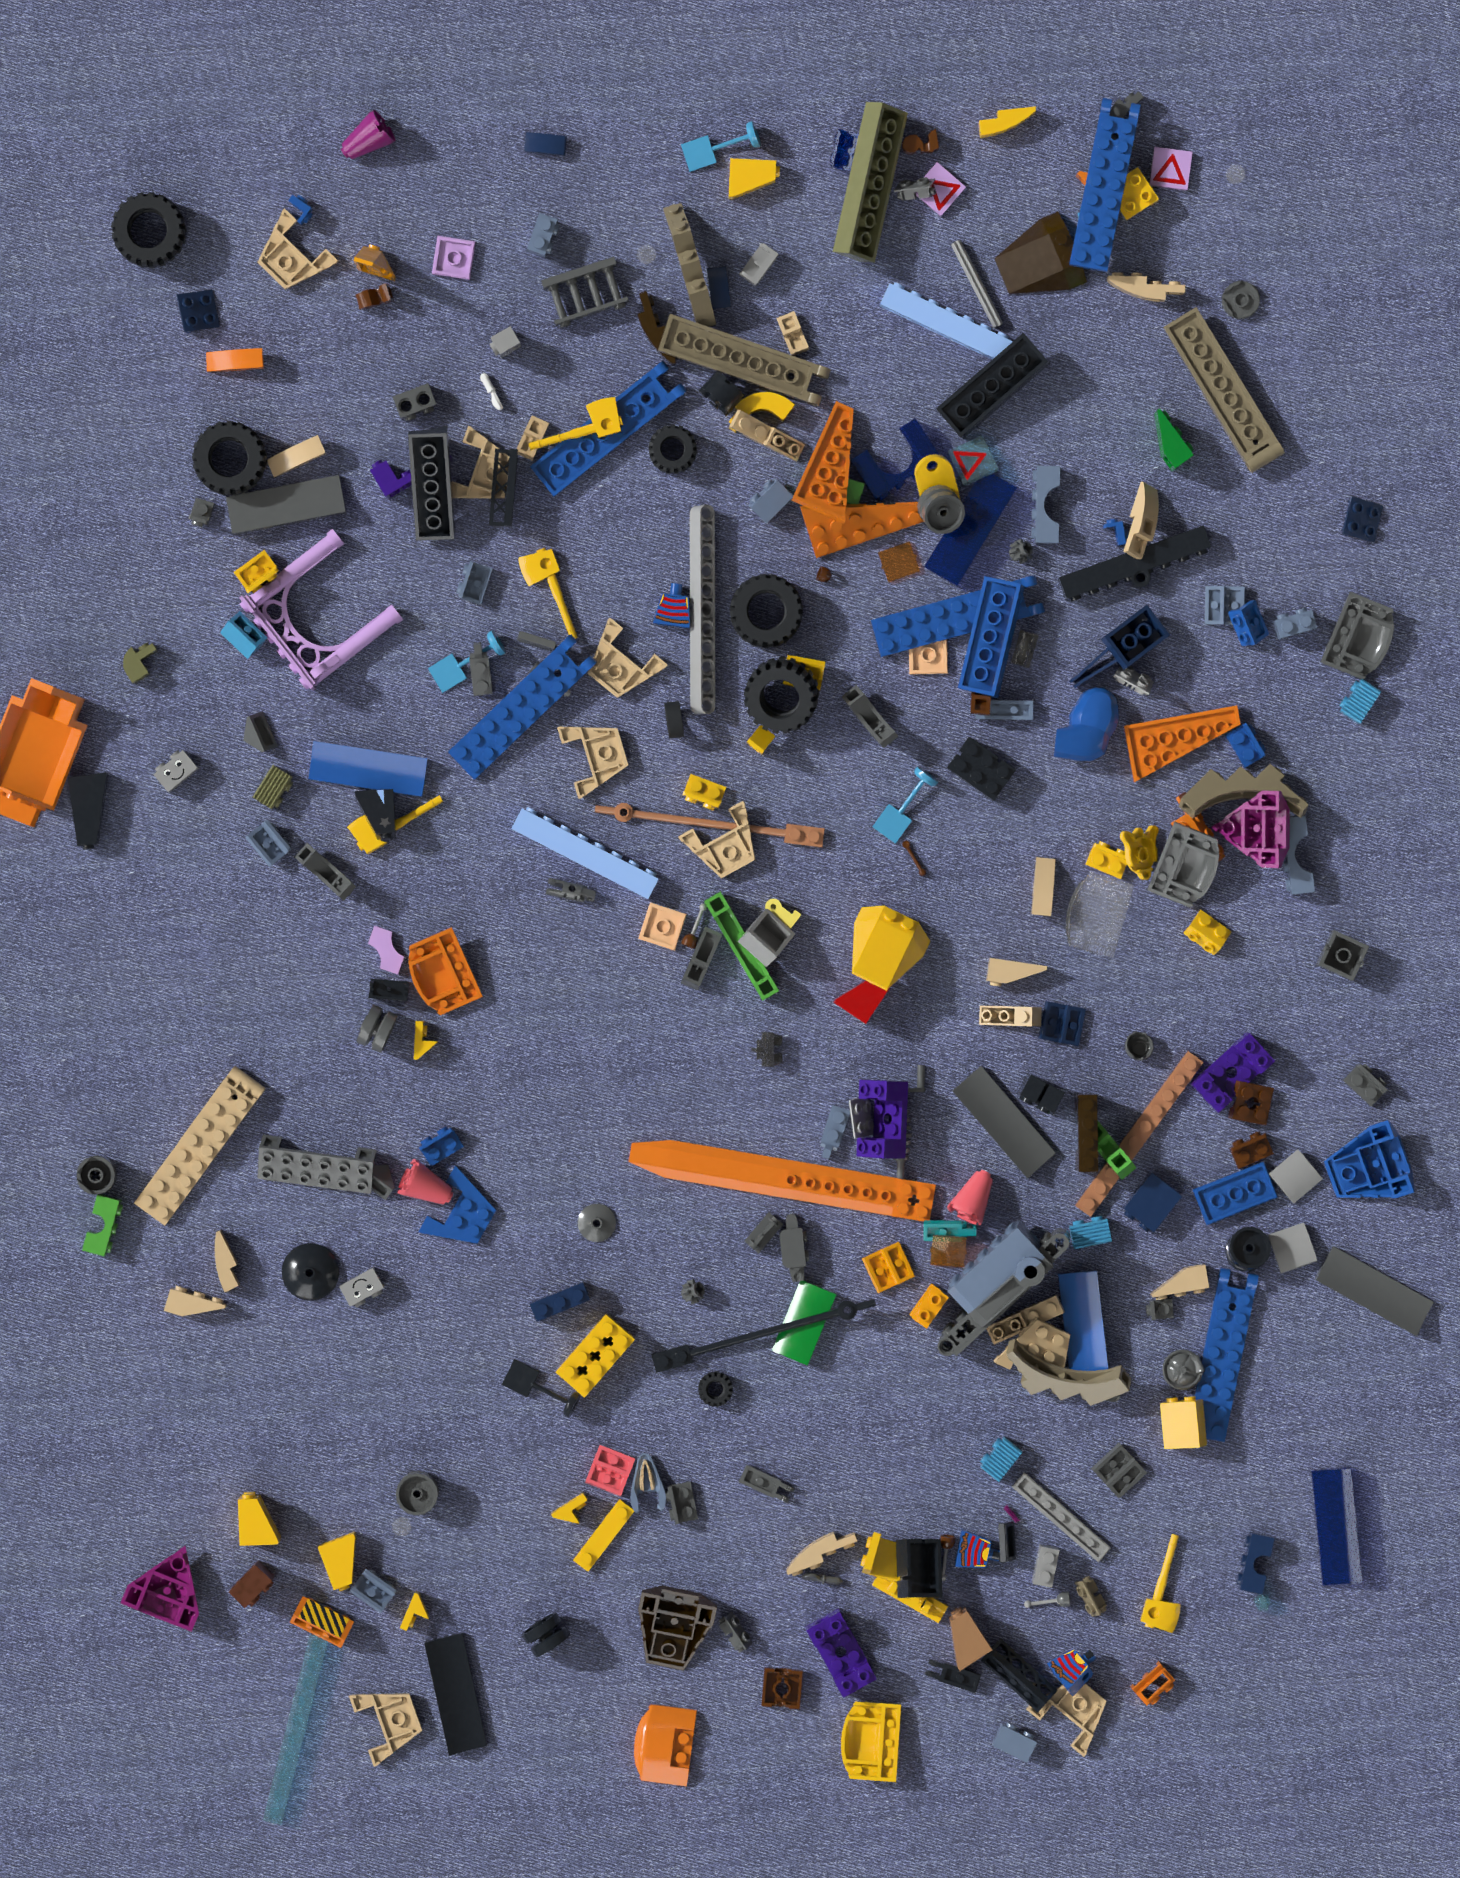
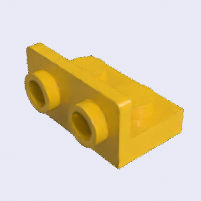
(1107, 860)

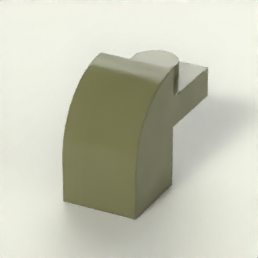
(133, 662)

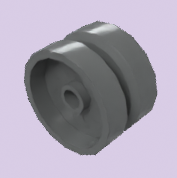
(941, 509)
(374, 1027)
(417, 1481)

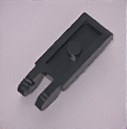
(953, 1676)

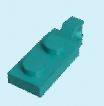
(947, 1228)

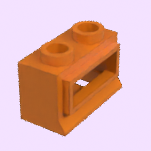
(1148, 1678)

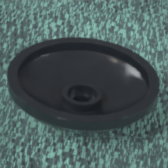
(324, 1269)

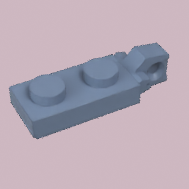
(834, 1130)

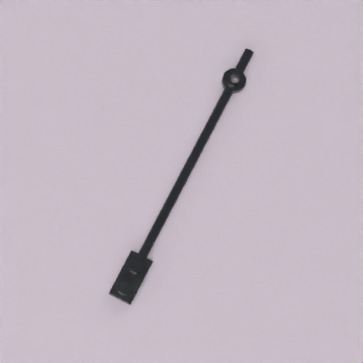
(684, 1355)

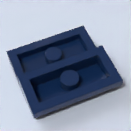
(1062, 1023)

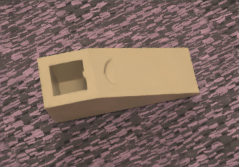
(1010, 1015)
(1188, 1279)
(186, 1303)

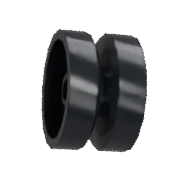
(1252, 1239)
(544, 1633)

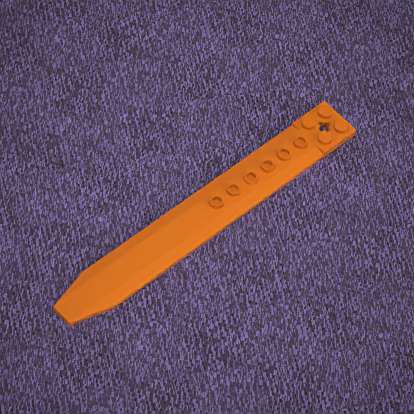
(785, 1178)

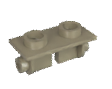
(1094, 1604)

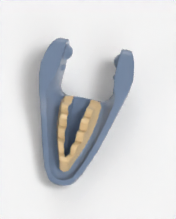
(646, 1480)

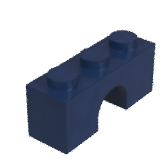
(559, 1301)
(1257, 1545)

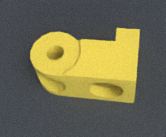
(781, 913)

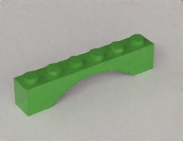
(733, 932)

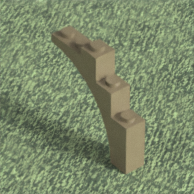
(690, 265)
(1241, 784)
(1064, 1382)

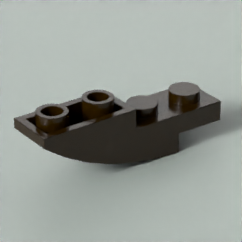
(649, 325)

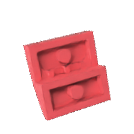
(610, 1470)

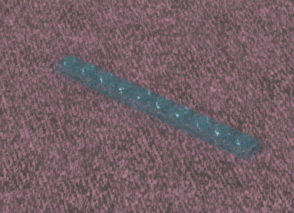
(295, 1730)

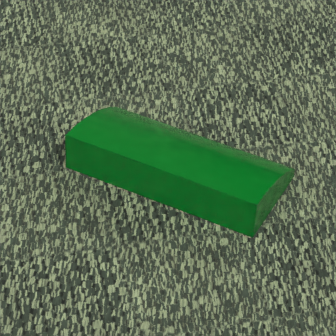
(800, 1342)

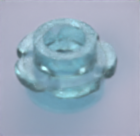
(1262, 1602)

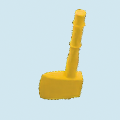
(604, 420)
(542, 566)
(366, 837)
(1159, 1612)

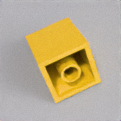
(255, 1522)

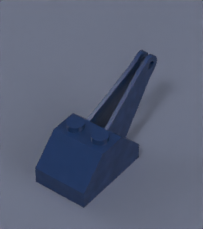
(1129, 641)

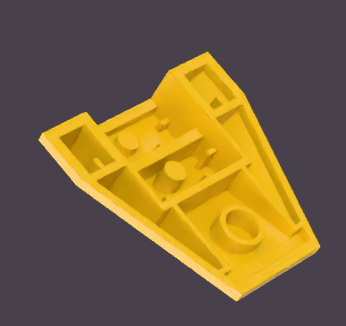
(886, 945)

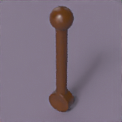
(922, 872)

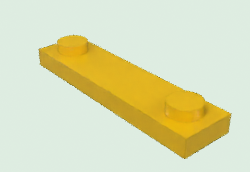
(603, 1535)

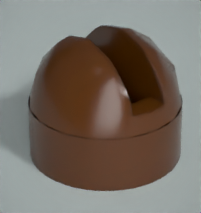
(824, 574)

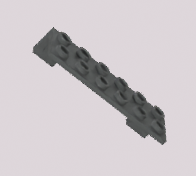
(315, 1168)

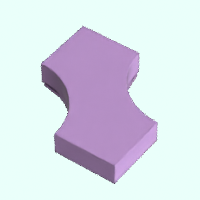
(382, 941)

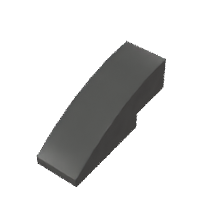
(701, 958)

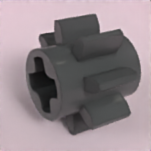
(1020, 551)
(692, 1291)

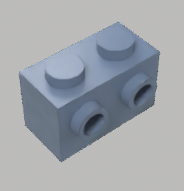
(542, 235)
(770, 500)
(1295, 624)
(1014, 1742)

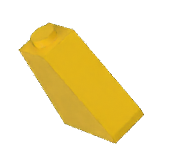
(750, 175)
(338, 1560)

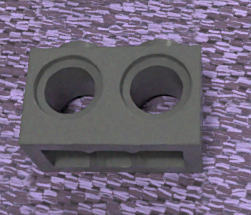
(413, 397)

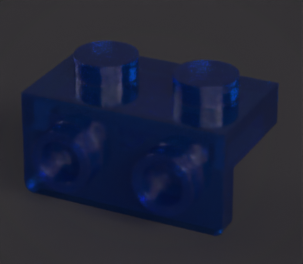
(844, 150)

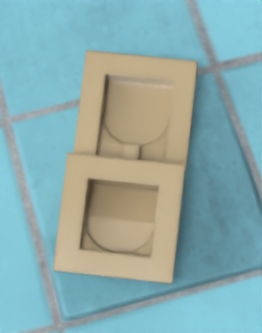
(792, 333)
(534, 431)

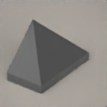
(258, 733)
(382, 1181)

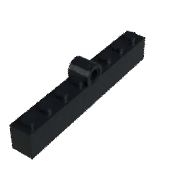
(1127, 567)

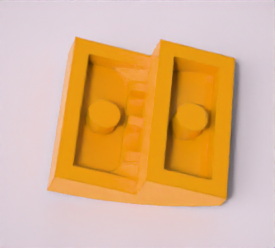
(888, 1267)

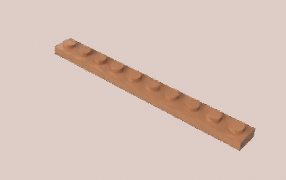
(1141, 1130)

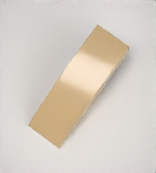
(296, 456)
(1043, 886)
(224, 1262)

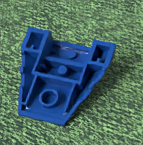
(1371, 1165)

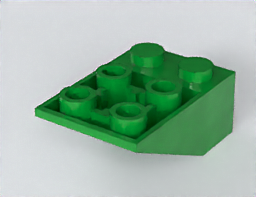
(1171, 445)

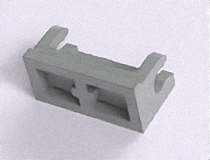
(759, 264)

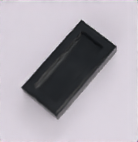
(1007, 1541)

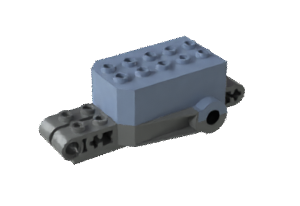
(998, 1281)

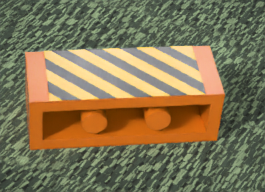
(321, 1621)

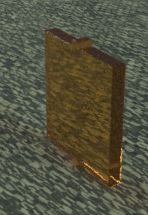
(898, 561)
(948, 1250)

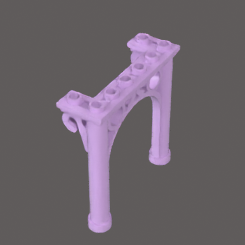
(286, 579)

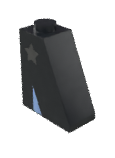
(379, 811)

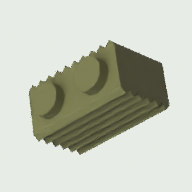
(273, 787)

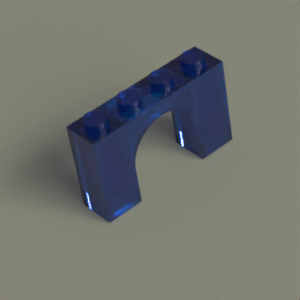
(880, 482)

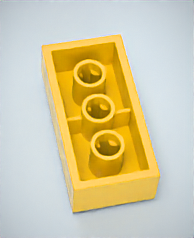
(594, 1342)

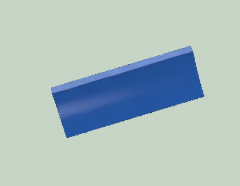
(991, 636)
(368, 768)
(1083, 1320)

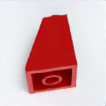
(861, 1000)

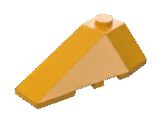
(373, 262)

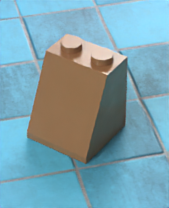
(967, 1638)

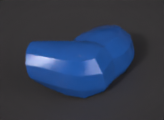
(1089, 728)

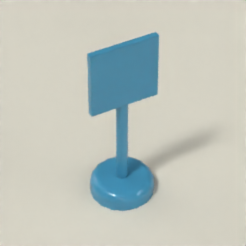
(700, 152)
(448, 671)
(892, 821)

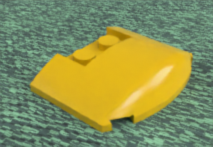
(871, 1741)

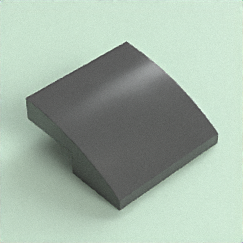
(1119, 1470)

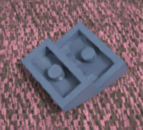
(1220, 601)

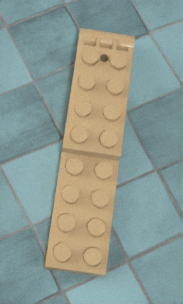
(199, 1145)

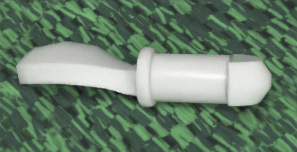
(491, 389)

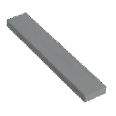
(1061, 1517)

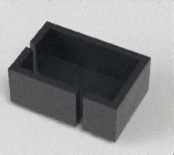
(981, 769)
(1041, 1093)
(919, 1568)

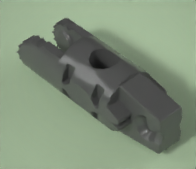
(579, 894)

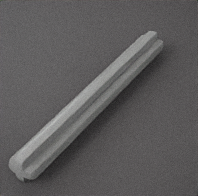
(977, 284)

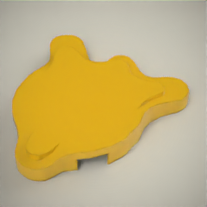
(1140, 850)

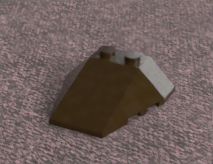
(1040, 259)
(673, 1624)

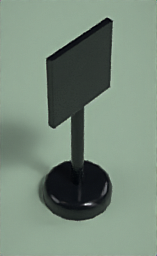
(522, 1379)

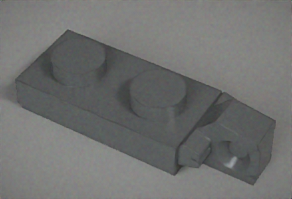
(480, 671)

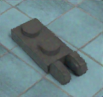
(764, 1483)

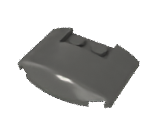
(1359, 636)
(1185, 865)

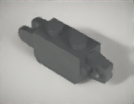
(792, 1248)

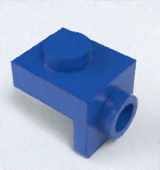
(301, 204)
(1120, 532)

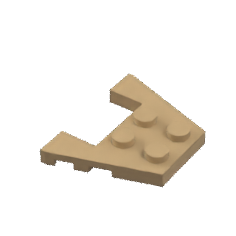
(285, 261)
(481, 481)
(614, 669)
(603, 753)
(727, 851)
(1042, 1341)
(1082, 1709)
(396, 1717)

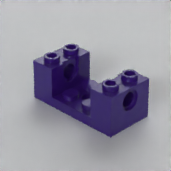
(388, 481)
(1246, 1057)
(888, 1137)
(848, 1671)

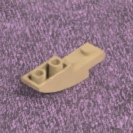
(1137, 286)
(767, 435)
(1144, 520)
(1021, 1319)
(812, 1554)

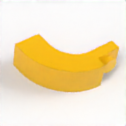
(765, 401)

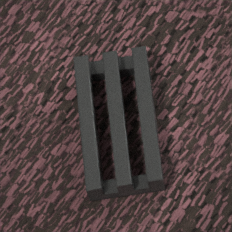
(536, 641)

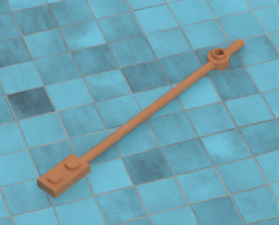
(793, 833)

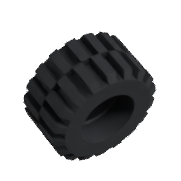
(688, 442)

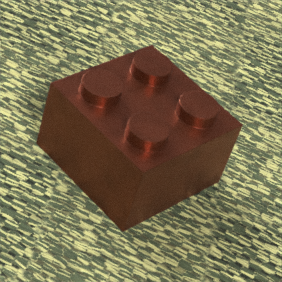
(251, 1584)

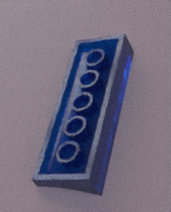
(982, 510)
(1336, 1526)

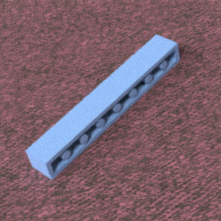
(944, 321)
(584, 853)

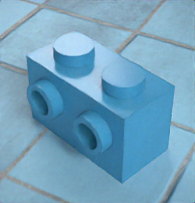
(243, 635)

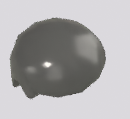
(1139, 1046)

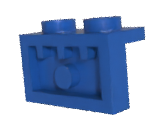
(1248, 624)
(1245, 744)
(441, 1146)

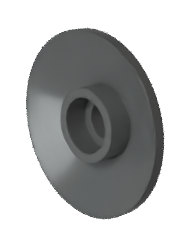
(596, 1212)

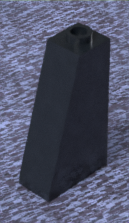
(87, 804)

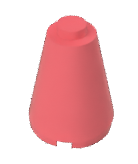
(423, 1184)
(973, 1198)

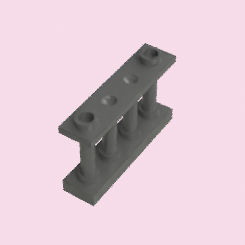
(588, 273)

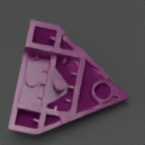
(1260, 828)
(166, 1592)

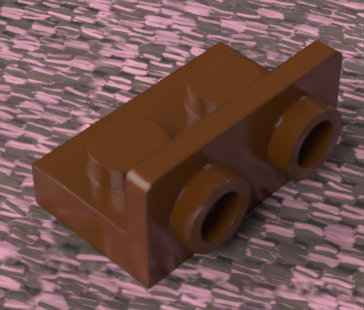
(1250, 1150)

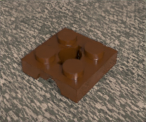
(1256, 1113)
(791, 1677)

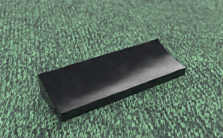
(993, 386)
(431, 484)
(455, 1693)

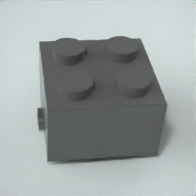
(1342, 955)

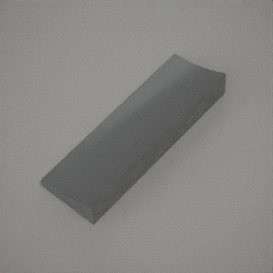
(286, 505)
(1003, 1122)
(1374, 1290)

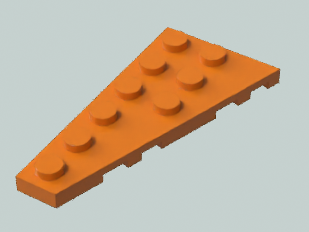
(827, 472)
(861, 525)
(1167, 739)

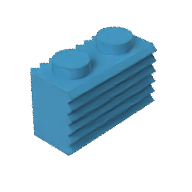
(1359, 701)
(1090, 1232)
(1001, 1458)

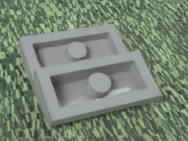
(1295, 1176)
(1292, 1248)

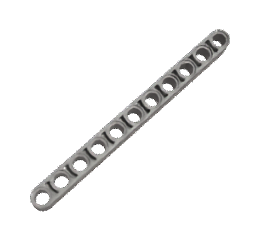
(706, 618)

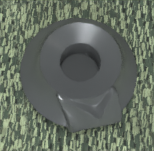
(1182, 1369)

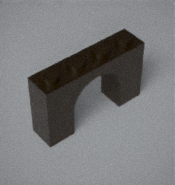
(1087, 1152)

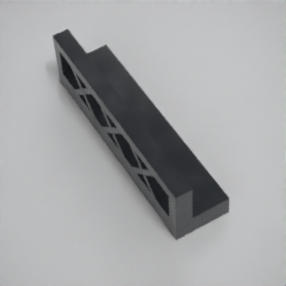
(511, 483)
(1016, 1677)

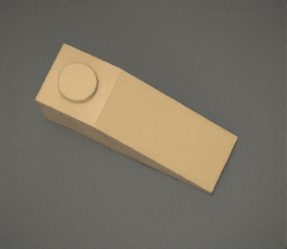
(1006, 971)

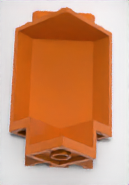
(37, 750)

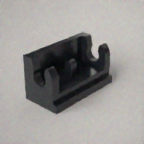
(389, 989)

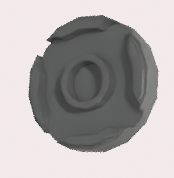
(1240, 300)

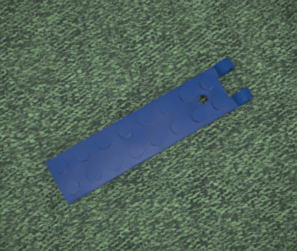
(1104, 189)
(577, 455)
(937, 621)
(519, 709)
(1224, 1352)

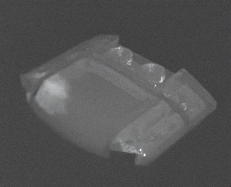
(1097, 914)

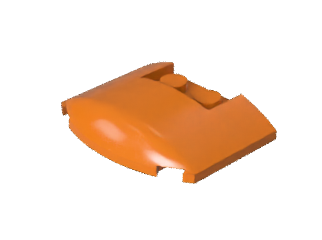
(442, 972)
(665, 1744)

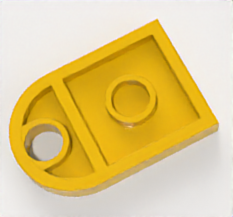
(940, 475)

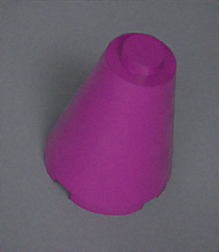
(368, 136)

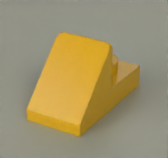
(760, 739)
(421, 1046)
(566, 1511)
(416, 1607)

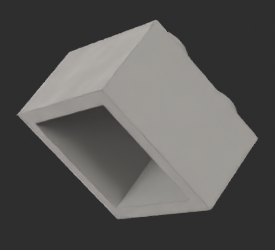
(766, 937)

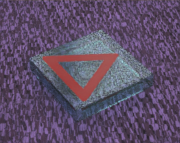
(973, 460)

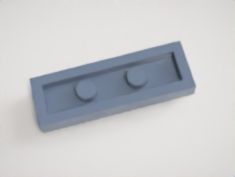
(1009, 710)

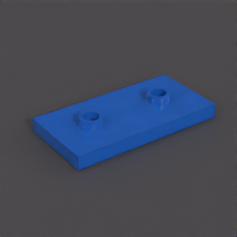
(1235, 1193)

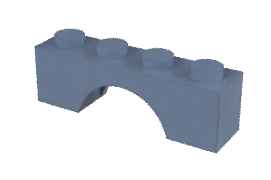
(1045, 530)
(1298, 880)

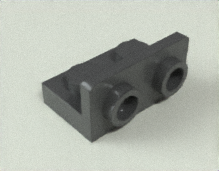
(1365, 1084)
(682, 1502)

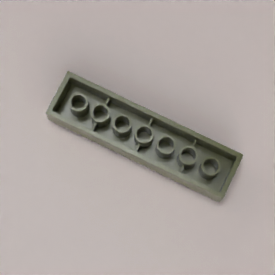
(870, 182)

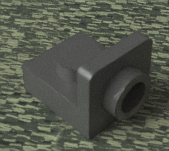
(201, 512)
(1160, 1309)

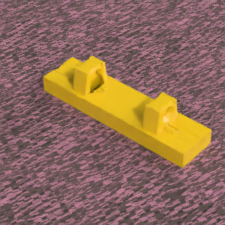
(932, 1608)

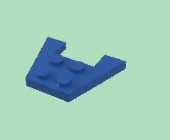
(468, 1216)

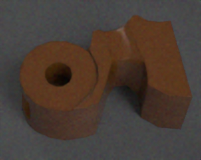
(913, 143)
(374, 297)

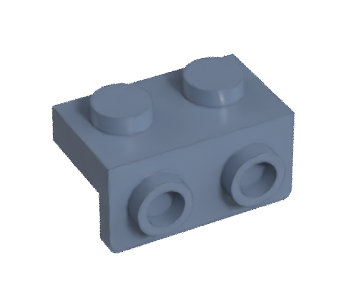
(474, 583)
(268, 843)
(373, 1590)

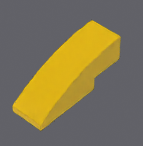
(1005, 121)

